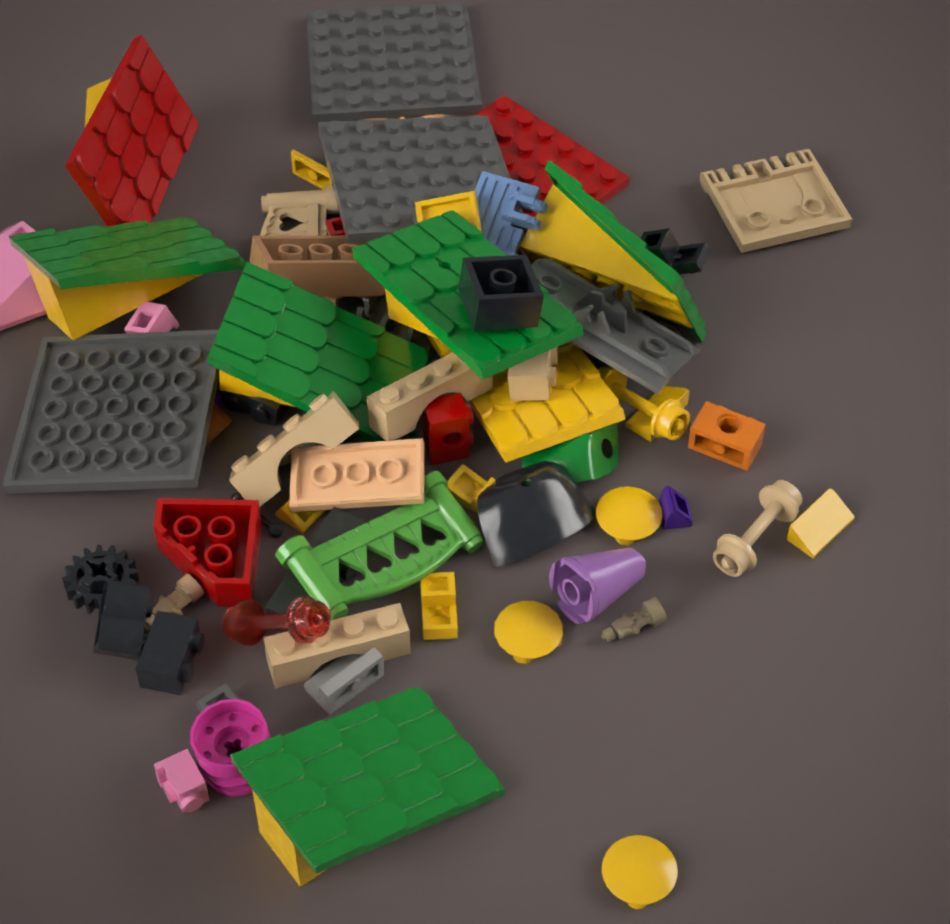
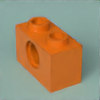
(726, 435)

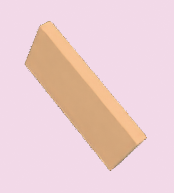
(357, 475)

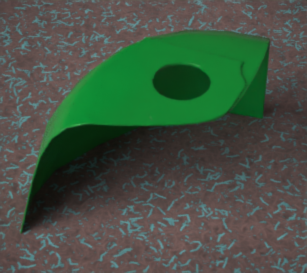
(581, 455)

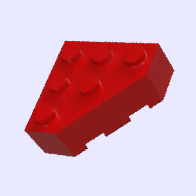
(212, 543)

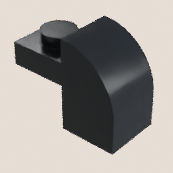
(683, 259)

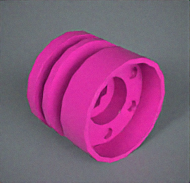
(218, 733)

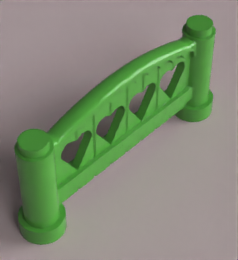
(319, 566)

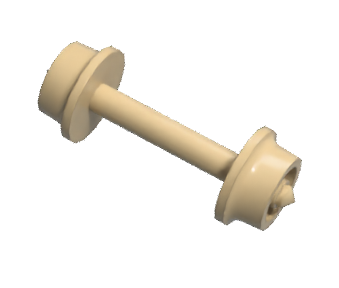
(735, 553)

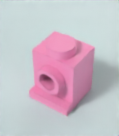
(151, 318)
(182, 781)

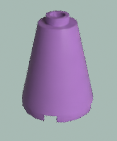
(594, 581)

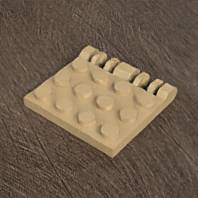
(776, 202)

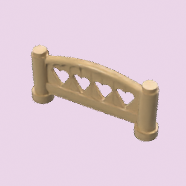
(305, 206)

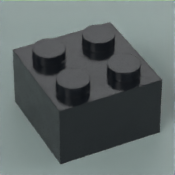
(500, 292)

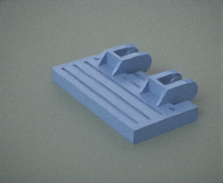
(499, 208)

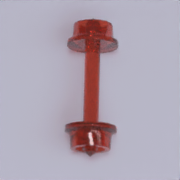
(304, 619)

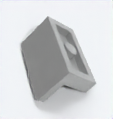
(345, 679)

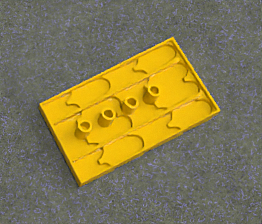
(576, 406)

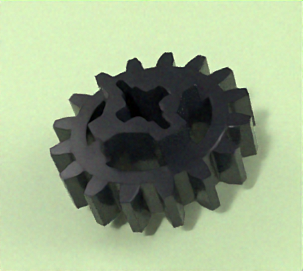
(95, 571)

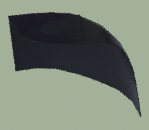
(531, 518)

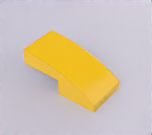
(466, 487)
(439, 606)

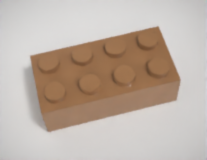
(316, 265)

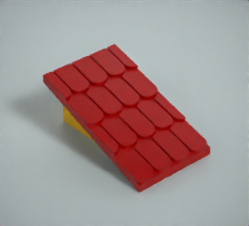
(131, 138)

